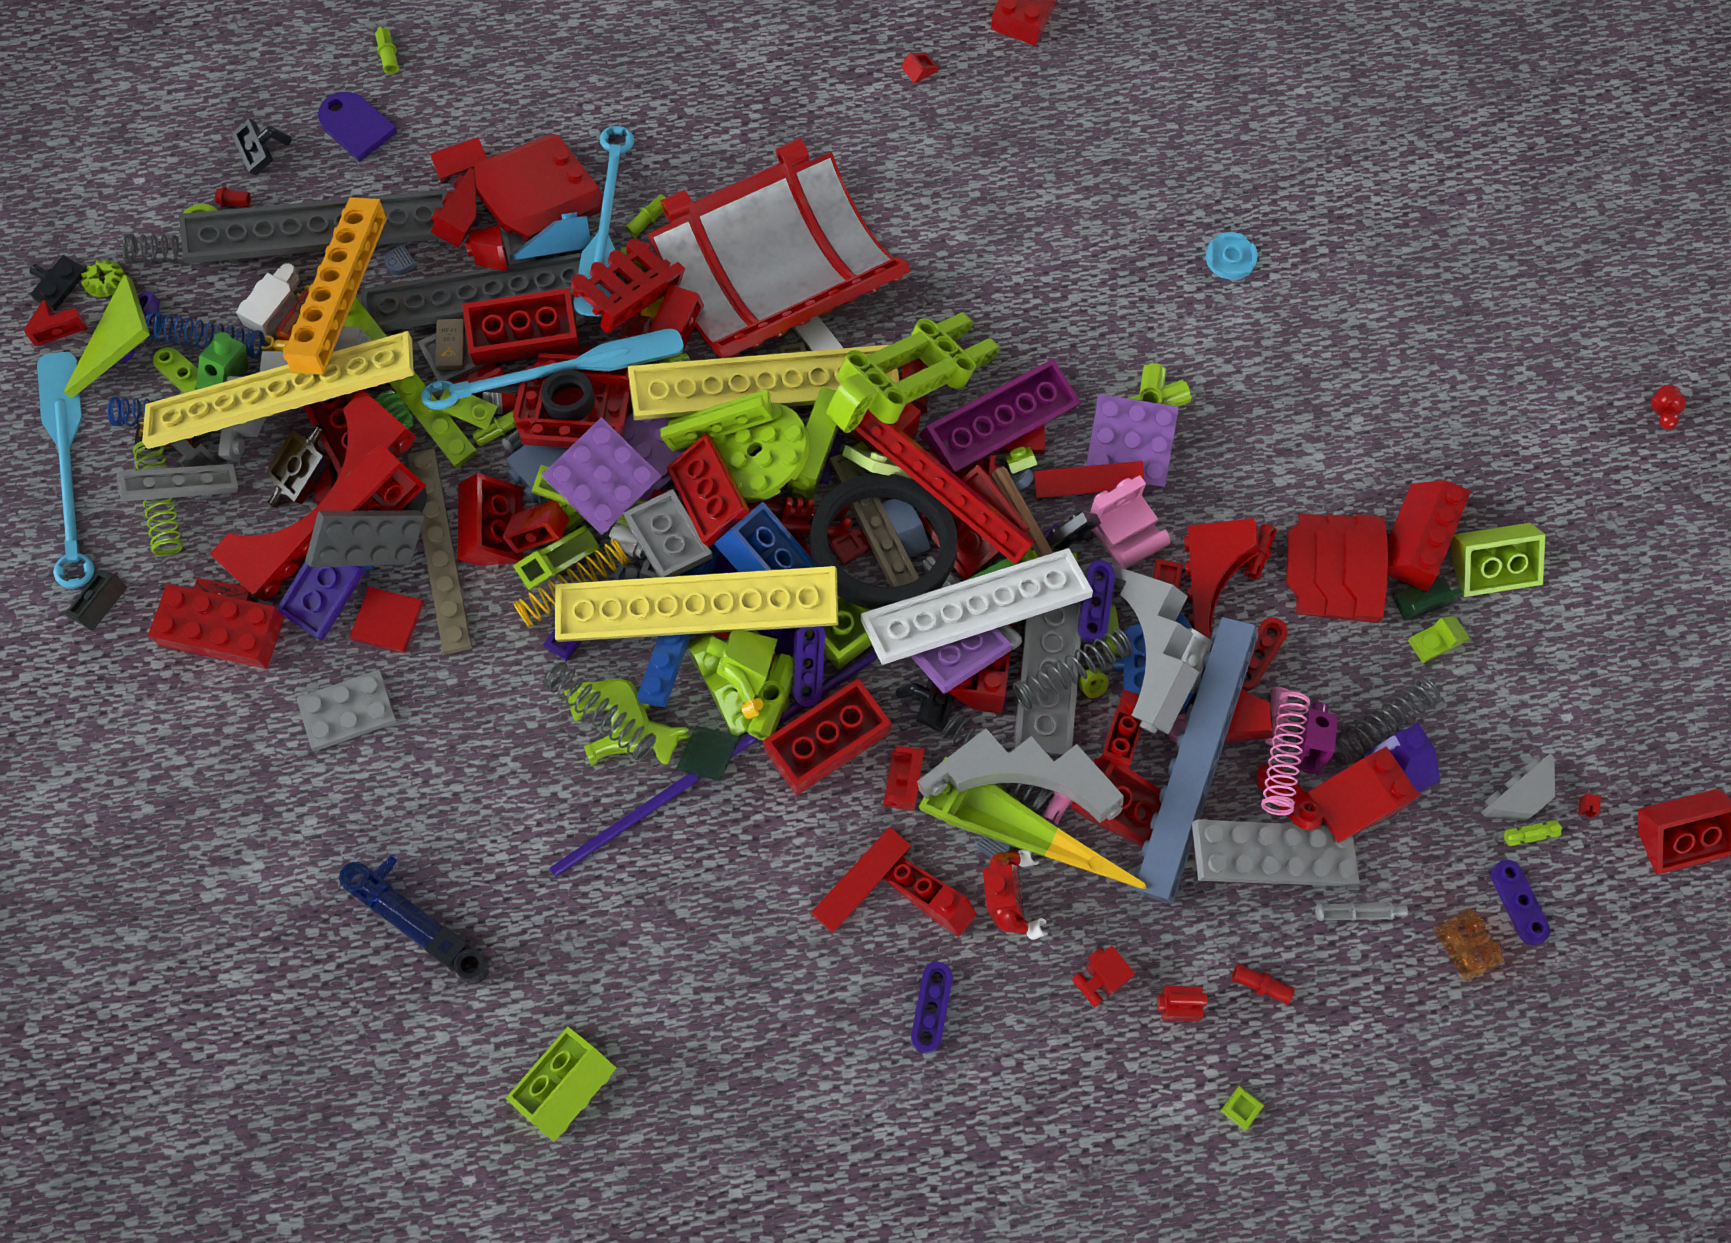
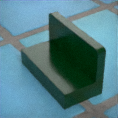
(1417, 602)

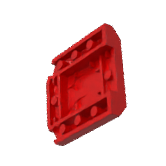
(536, 186)
(539, 429)

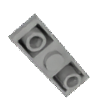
(1524, 794)

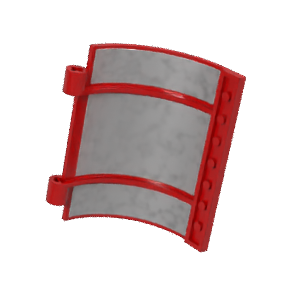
(772, 250)

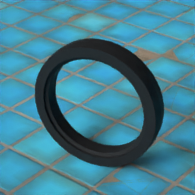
(893, 487)

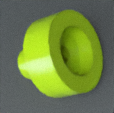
(1095, 684)

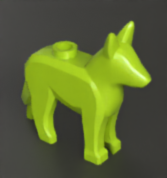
(625, 696)

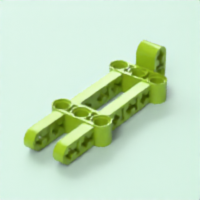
(868, 387)

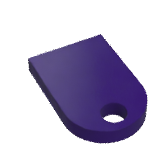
(356, 125)

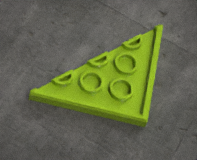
(115, 336)

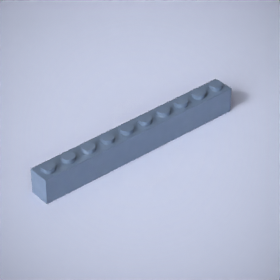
(1197, 759)

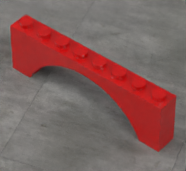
(1215, 556)
(270, 559)

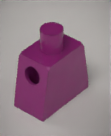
(1318, 739)

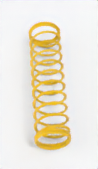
(519, 605)

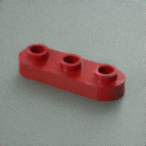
(1267, 647)
(1306, 811)

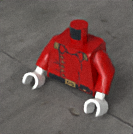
(1005, 895)

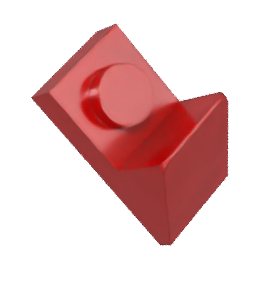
(47, 326)

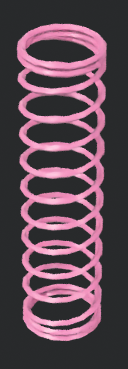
(1277, 800)

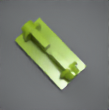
(472, 410)

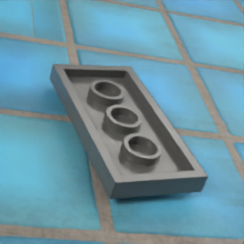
(364, 538)

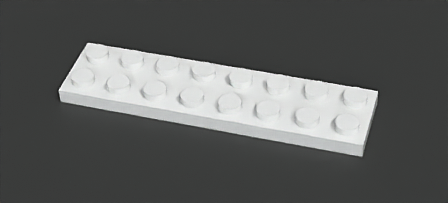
(975, 606)

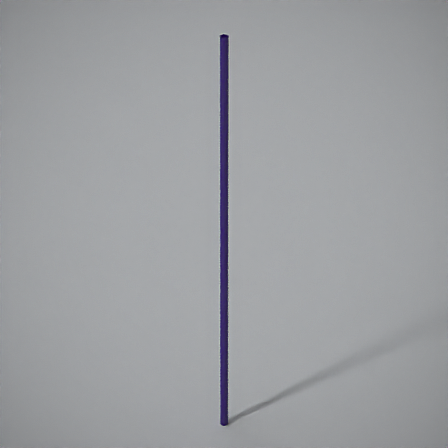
(689, 779)

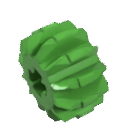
(395, 406)

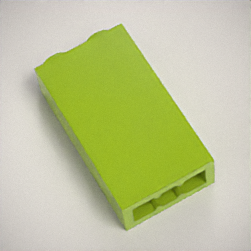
(822, 436)

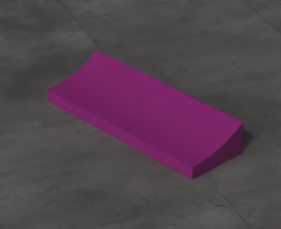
(1000, 417)

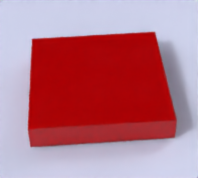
(386, 620)

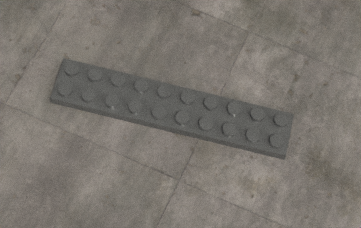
(298, 227)
(442, 297)

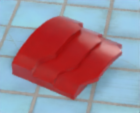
(1338, 566)

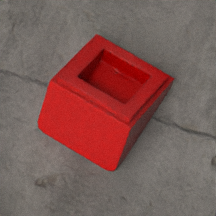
(919, 66)

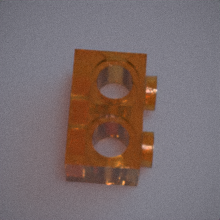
(1462, 948)

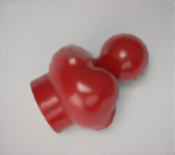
(1668, 404)

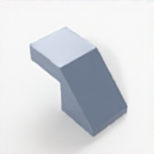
(907, 526)

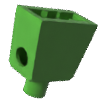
(221, 359)

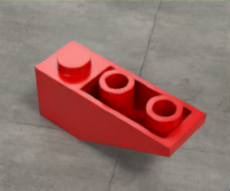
(459, 211)
(1123, 731)
(932, 896)

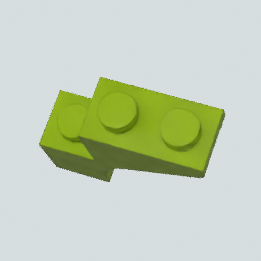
(556, 557)
(721, 689)

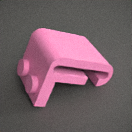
(1128, 523)

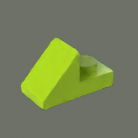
(1438, 639)

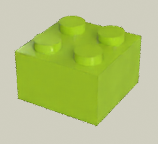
(847, 638)

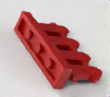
(626, 299)

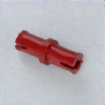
(1256, 564)
(1263, 983)

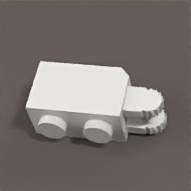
(270, 300)

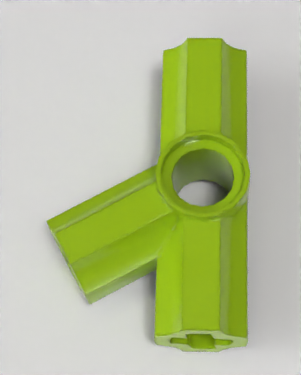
(1154, 391)
(777, 683)

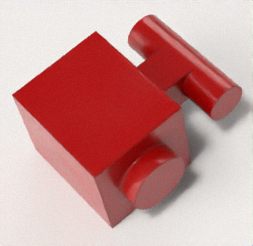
(1107, 971)
(1181, 1003)

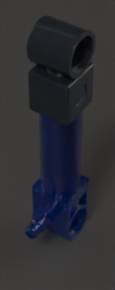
(411, 920)

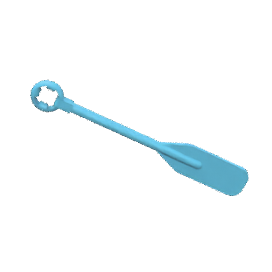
(601, 245)
(604, 357)
(62, 419)

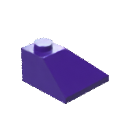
(1414, 755)

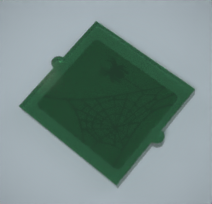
(708, 753)

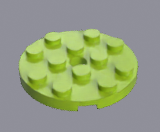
(782, 457)

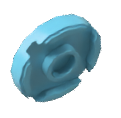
(1231, 256)

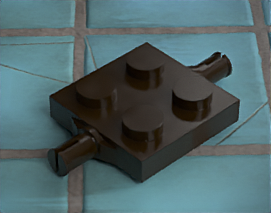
(297, 466)

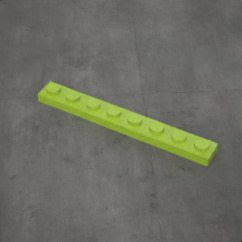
(436, 422)

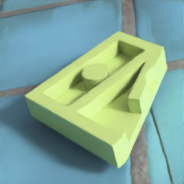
(873, 461)

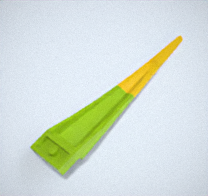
(999, 816)

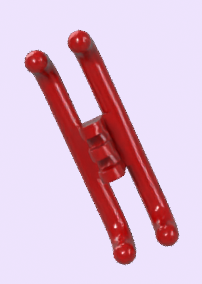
(796, 517)

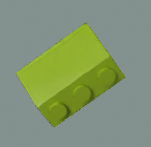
(1498, 559)
(561, 1083)

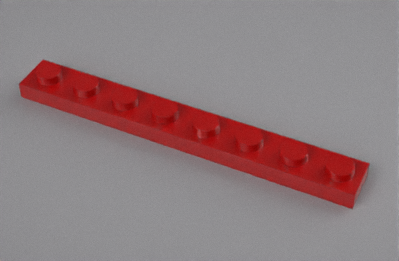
(946, 487)

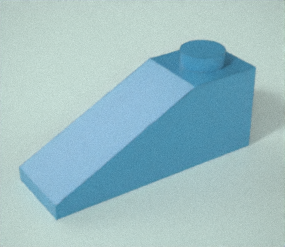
(560, 236)

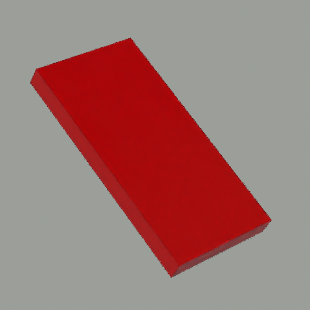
(707, 490)

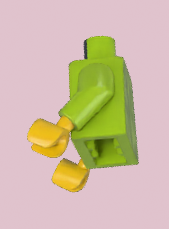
(744, 664)

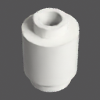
(626, 540)

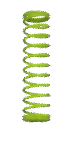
(163, 552)

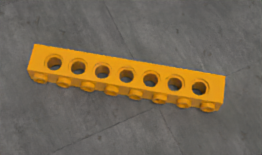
(335, 286)

